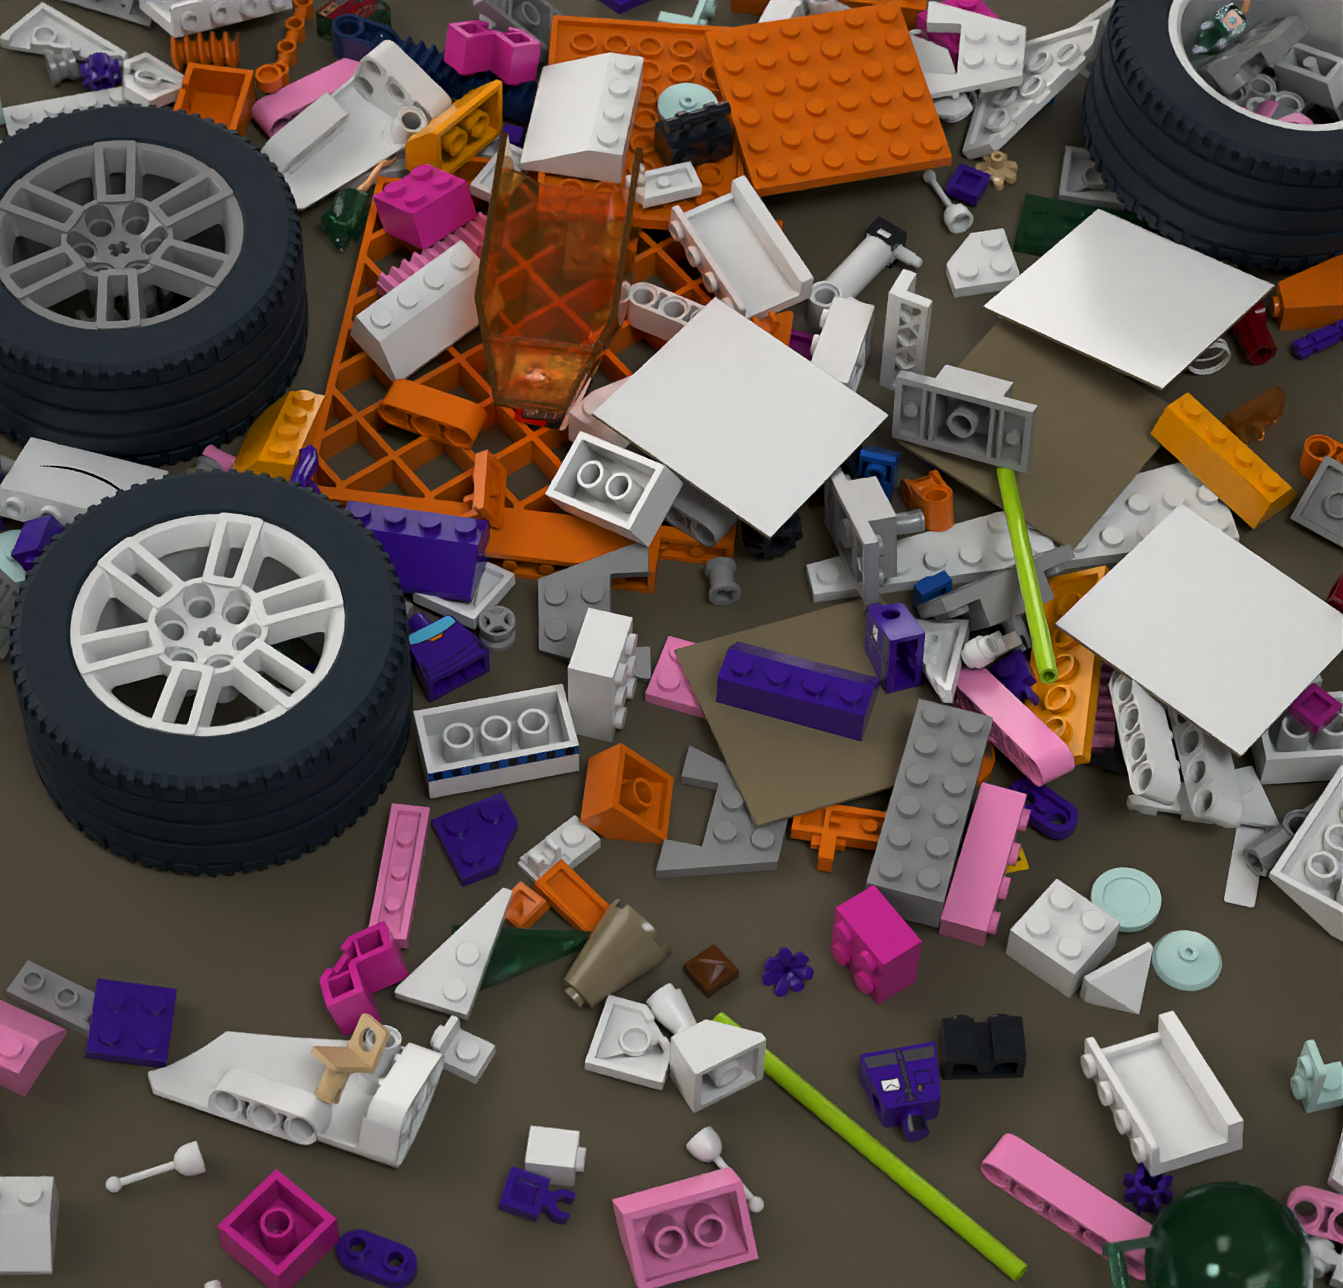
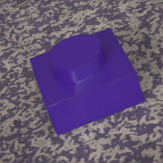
(968, 184)

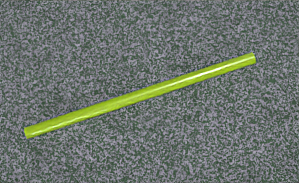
(1027, 576)
(889, 1163)

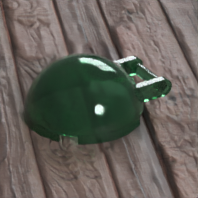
(1220, 1239)

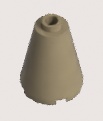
(613, 956)

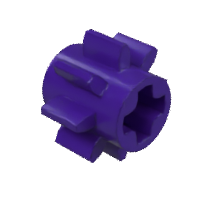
(100, 72)
(1147, 1191)

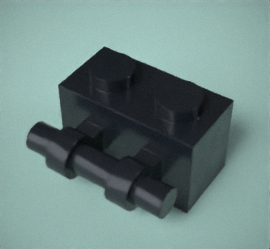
(695, 135)

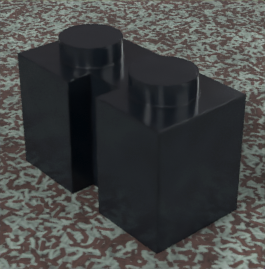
(982, 1048)

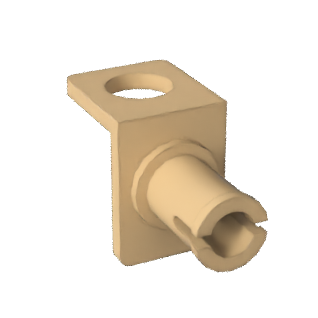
(350, 1059)

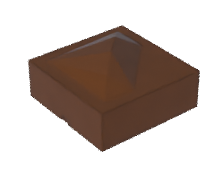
(711, 970)

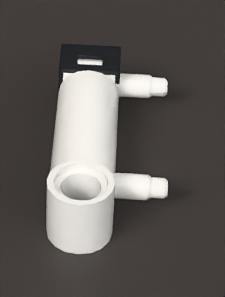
(881, 248)

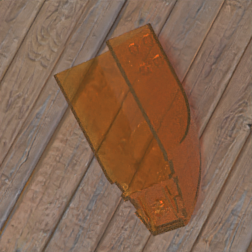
(553, 282)

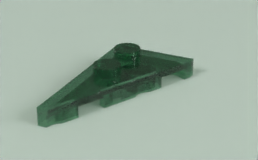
(526, 949)

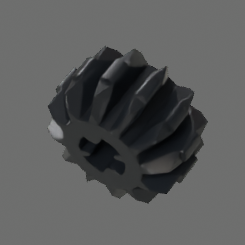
(781, 541)

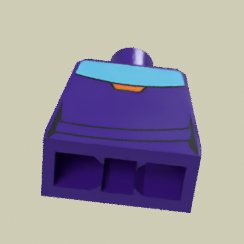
(444, 655)

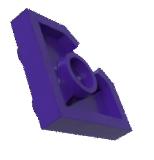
(477, 837)

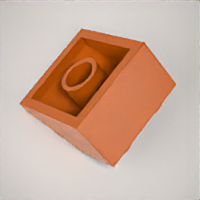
(626, 796)

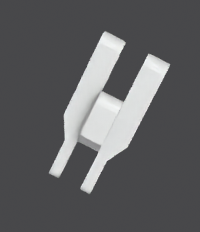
(1152, 761)

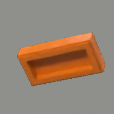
(571, 897)

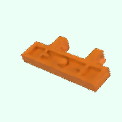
(836, 828)

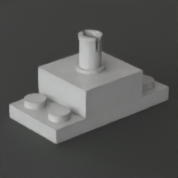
(528, 15)
(965, 417)
(866, 530)
(998, 597)

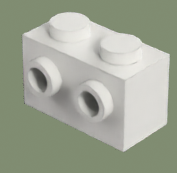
(1311, 75)

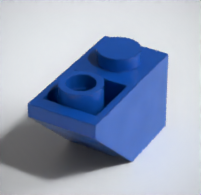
(883, 465)

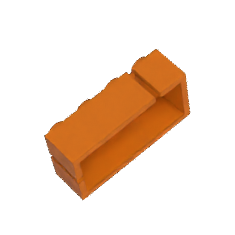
(219, 94)

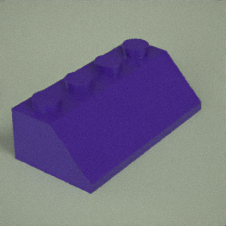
(429, 549)
(797, 690)

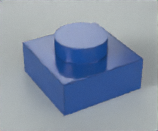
(930, 588)

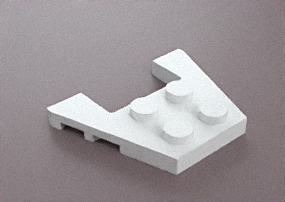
(988, 52)

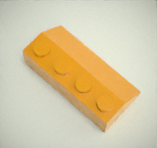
(279, 434)
(1222, 461)

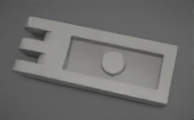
(53, 997)

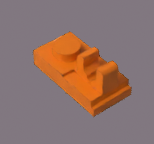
(489, 490)

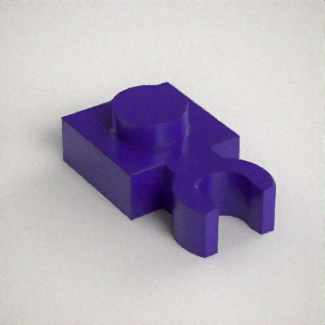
(1016, 676)
(527, 1196)

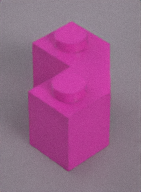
(477, 49)
(367, 965)

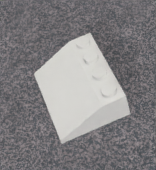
(584, 117)
(1313, 861)

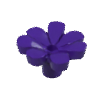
(787, 971)

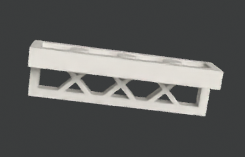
(897, 330)

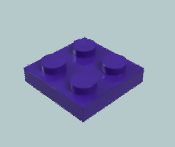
(131, 1023)

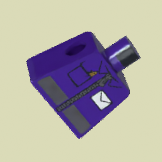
(894, 646)
(903, 1087)

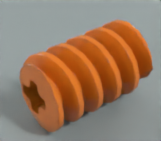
(205, 52)

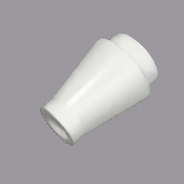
(670, 1008)

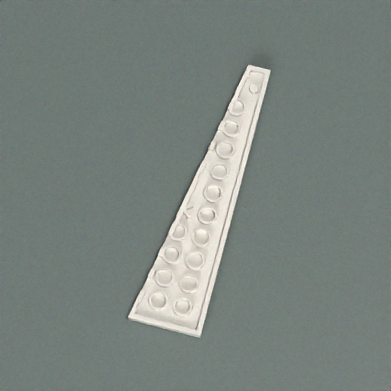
(984, 543)

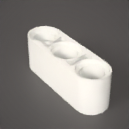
(659, 310)

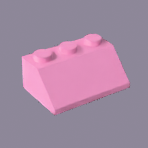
(25, 1047)
(685, 1228)

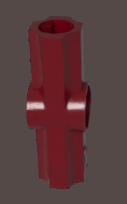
(1254, 336)

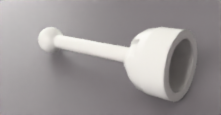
(957, 216)
(707, 1147)
(186, 1161)

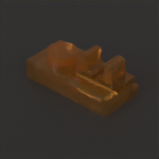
(1256, 414)

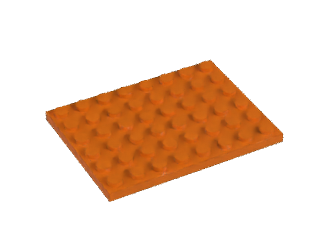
(671, 56)

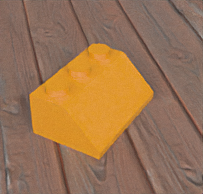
(458, 131)

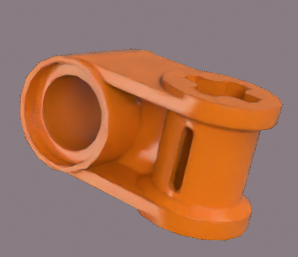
(932, 497)

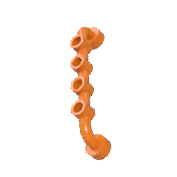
(276, 75)

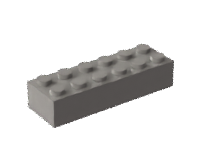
(929, 810)

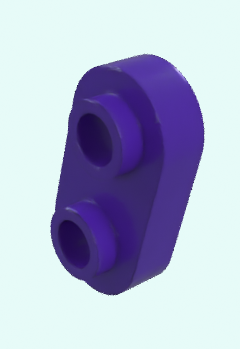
(1046, 808)
(375, 1258)

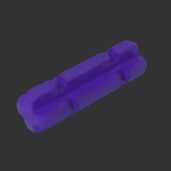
(1318, 340)

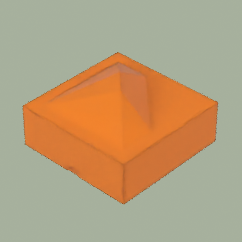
(525, 907)

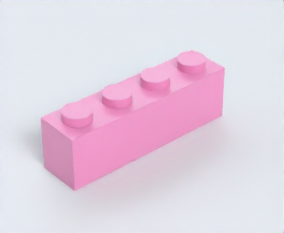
(983, 865)

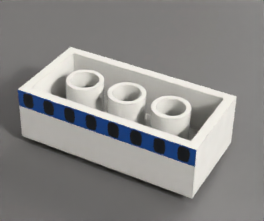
(496, 741)

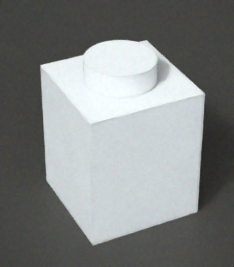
(555, 1154)

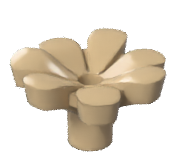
(999, 169)

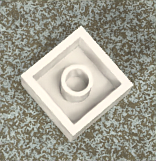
(1062, 938)

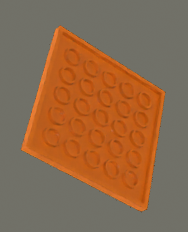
(827, 99)

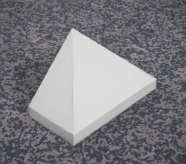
(1120, 982)

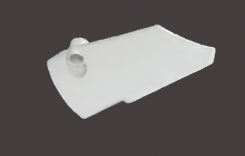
(273, 1083)

